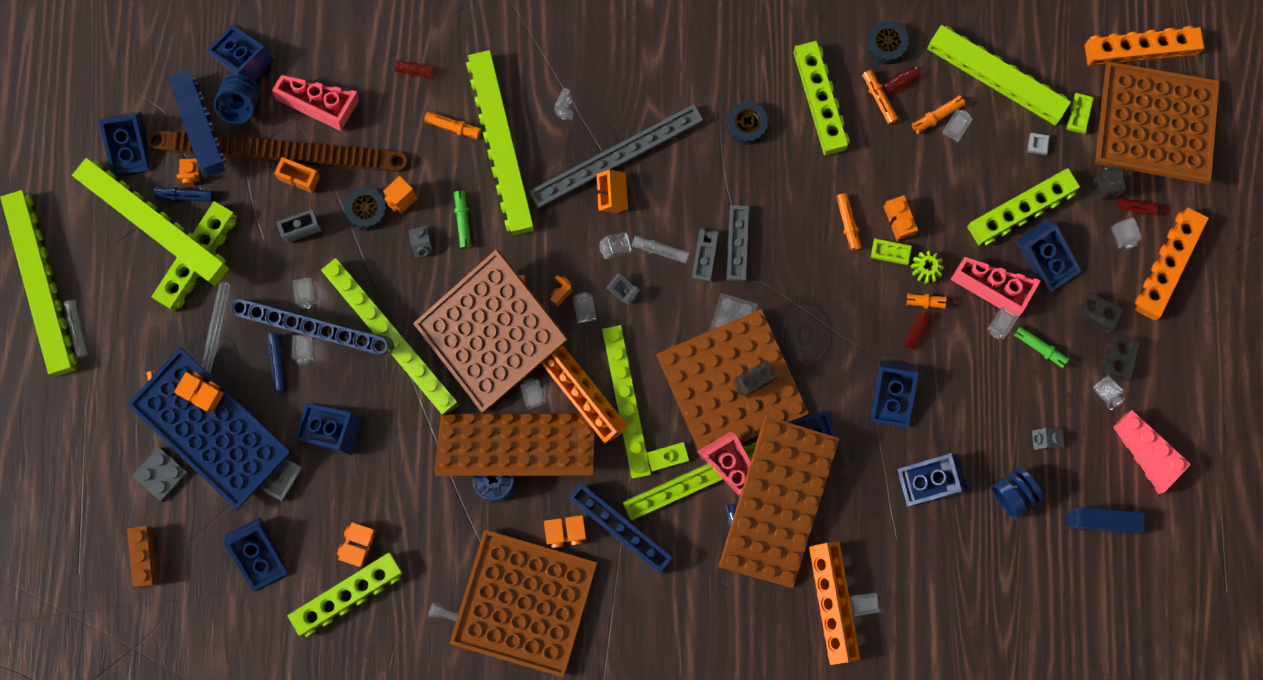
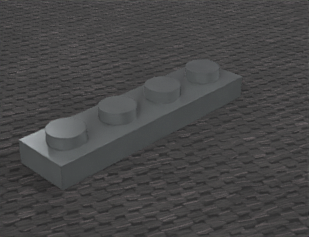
(737, 243)

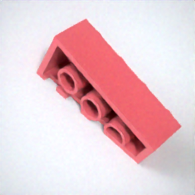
(320, 102)
(995, 285)
(1155, 456)
(728, 460)

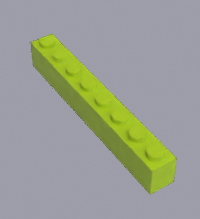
(998, 74)

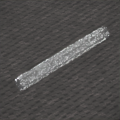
(215, 326)

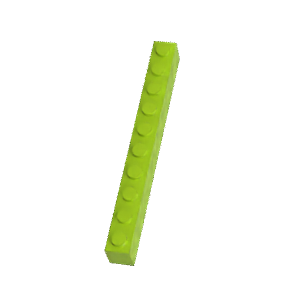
(500, 142)
(151, 222)
(38, 283)
(380, 325)

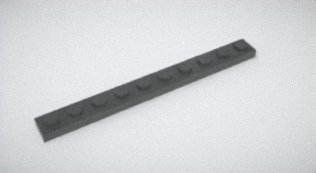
(616, 156)

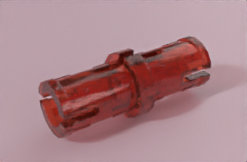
(414, 69)
(900, 80)
(1130, 205)
(916, 330)

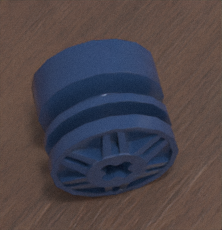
(236, 98)
(1019, 490)
(497, 491)

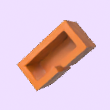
(297, 174)
(616, 186)
(399, 195)
(904, 225)
(199, 392)
(565, 531)
(356, 545)

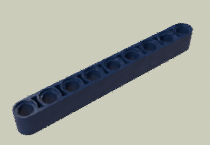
(303, 326)

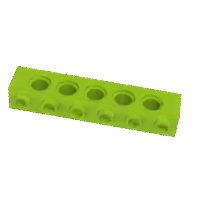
(811, 52)
(1062, 180)
(204, 230)
(300, 617)

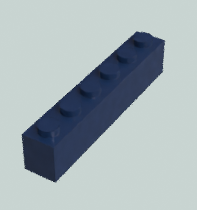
(196, 123)
(620, 528)

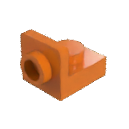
(188, 171)
(562, 293)

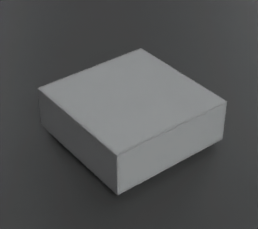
(1038, 144)

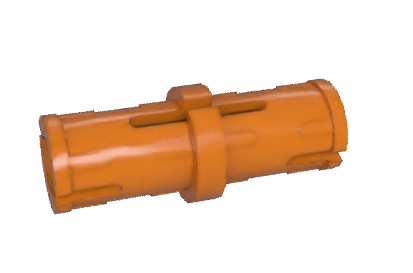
(926, 300)

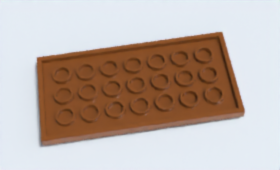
(514, 445)
(778, 502)

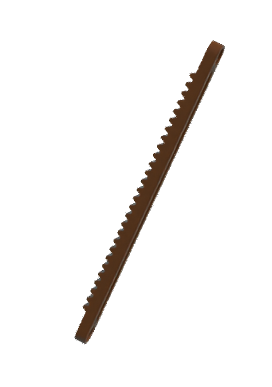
(297, 152)

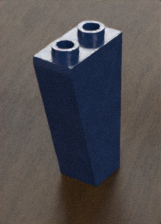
(1105, 520)

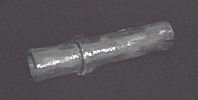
(660, 249)
(73, 320)

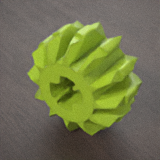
(924, 273)

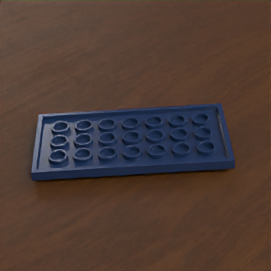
(222, 446)

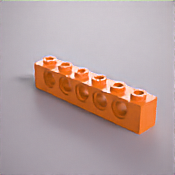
(1098, 56)
(1194, 223)
(584, 395)
(834, 603)

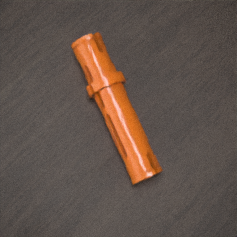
(880, 97)
(932, 118)
(460, 128)
(851, 230)

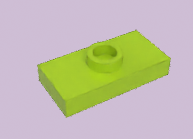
(1080, 113)
(891, 251)
(667, 457)

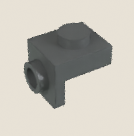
(420, 242)
(623, 289)
(1048, 438)

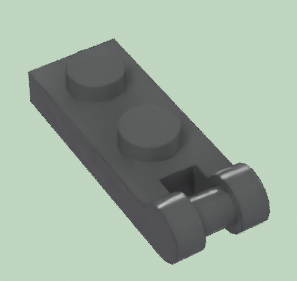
(704, 256)

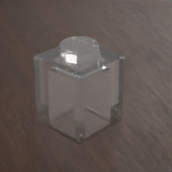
(957, 125)
(1126, 233)
(305, 292)
(1002, 323)
(303, 349)
(532, 393)
(864, 604)

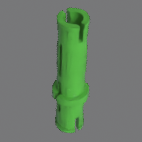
(462, 219)
(1048, 351)

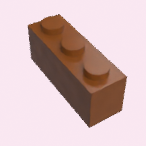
(142, 557)

